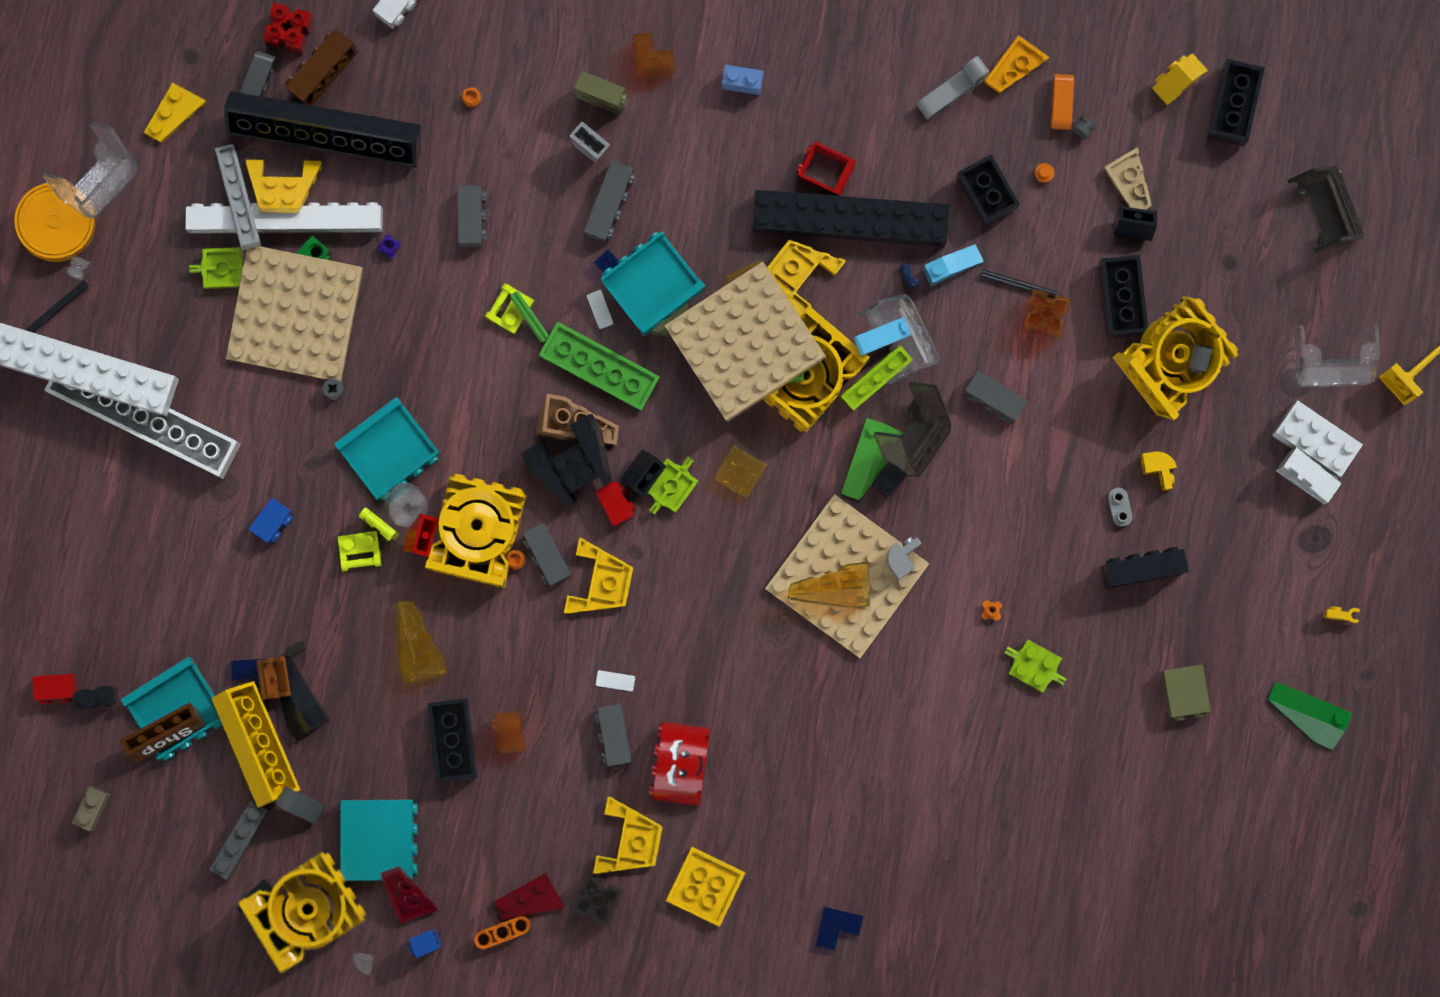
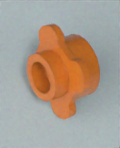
(990, 605)

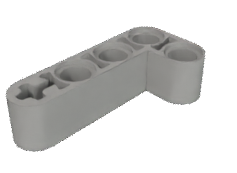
(956, 87)

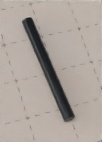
(1016, 283)
(57, 307)

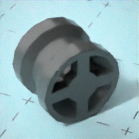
(1084, 126)
(336, 391)

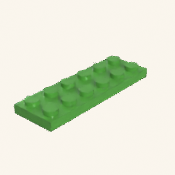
(599, 366)

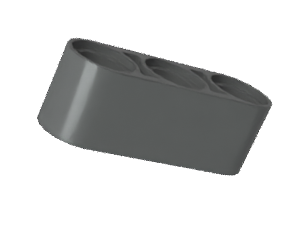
(259, 74)
(300, 805)

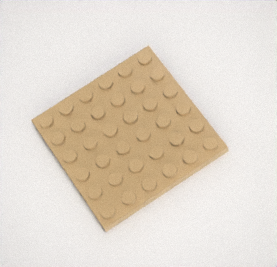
(294, 313)
(745, 341)
(839, 539)

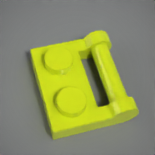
(512, 317)
(374, 521)
(359, 544)

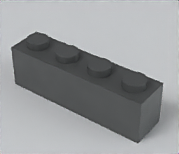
(609, 201)
(240, 840)

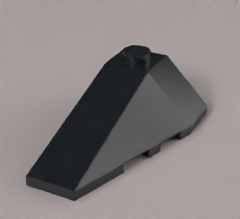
(302, 708)

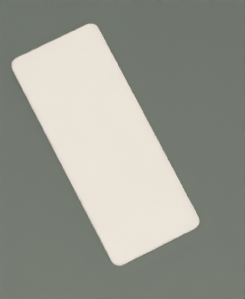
(600, 309)
(615, 680)

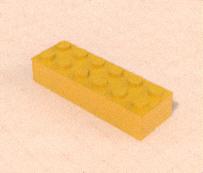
(255, 742)

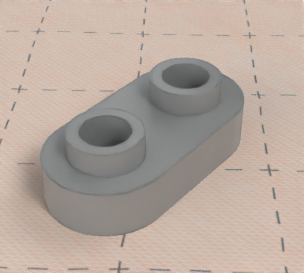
(1117, 507)

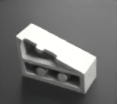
(1309, 475)

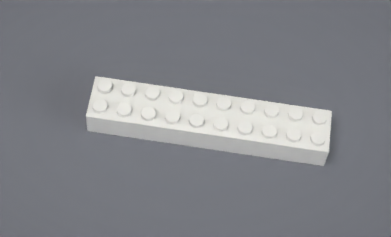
(86, 370)
(171, 433)

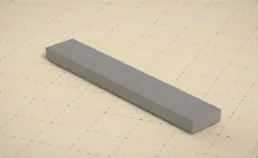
(237, 197)

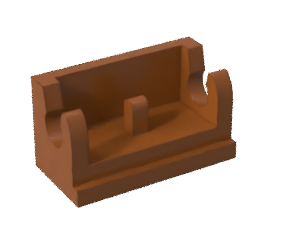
(273, 677)

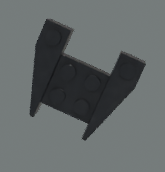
(574, 466)

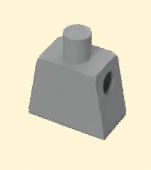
(589, 143)

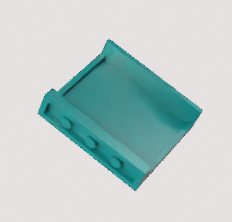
(652, 283)
(388, 449)
(169, 692)
(377, 838)

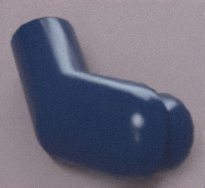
(907, 277)

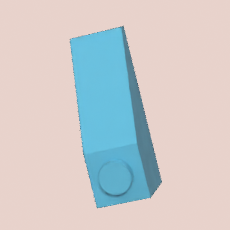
(952, 264)
(882, 336)

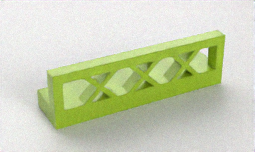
(876, 377)

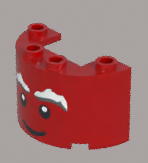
(680, 763)

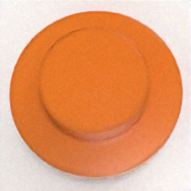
(471, 97)
(1044, 172)
(516, 559)

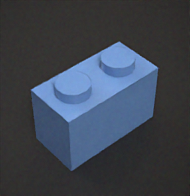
(742, 79)

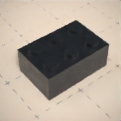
(987, 190)

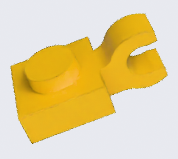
(1336, 614)

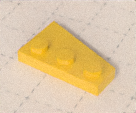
(172, 112)

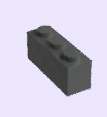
(471, 216)
(995, 397)
(546, 555)
(613, 735)

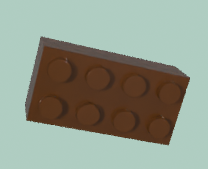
(321, 68)

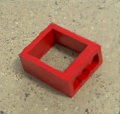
(832, 154)

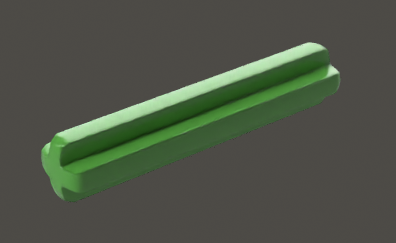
(529, 316)

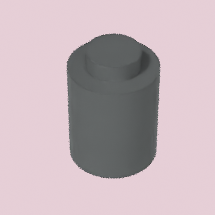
(1199, 358)

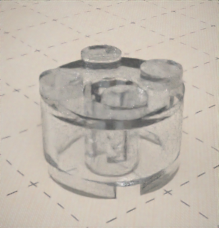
(398, 499)

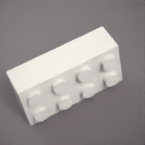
(1317, 439)

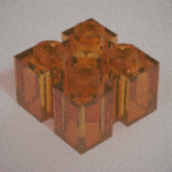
(1056, 309)

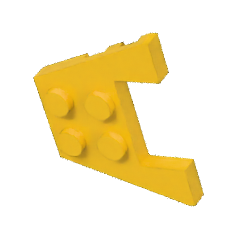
(282, 193)
(794, 266)
(609, 581)
(638, 840)

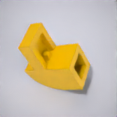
(1159, 463)

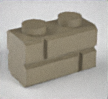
(91, 809)

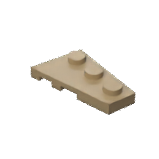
(1129, 180)

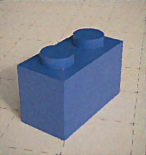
(271, 521)
(424, 943)

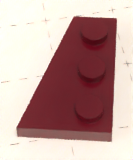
(406, 895)
(530, 898)

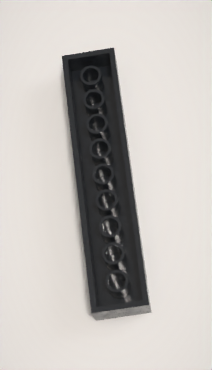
(322, 129)
(850, 218)

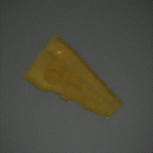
(841, 588)
(416, 651)

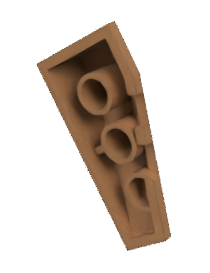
(559, 413)

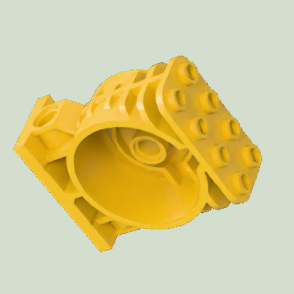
(1156, 353)
(806, 413)
(510, 506)
(317, 872)

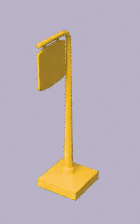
(1402, 382)

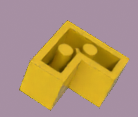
(1180, 77)

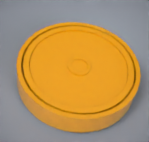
(51, 226)

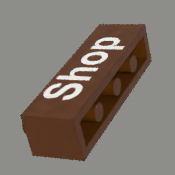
(162, 733)

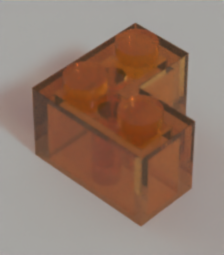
(649, 61)
(510, 732)

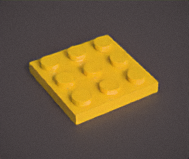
(705, 886)

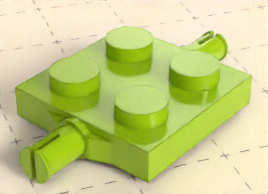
(220, 267)
(672, 486)
(1035, 665)

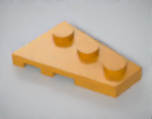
(1015, 64)

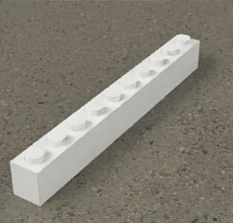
(309, 219)

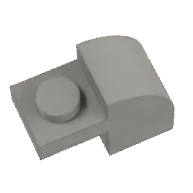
(897, 559)

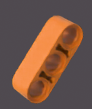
(1062, 101)
(495, 939)

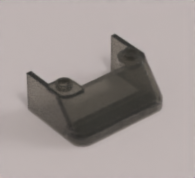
(1332, 206)
(923, 435)

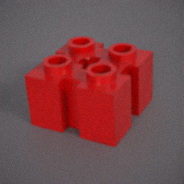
(293, 38)

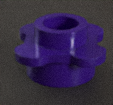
(388, 240)

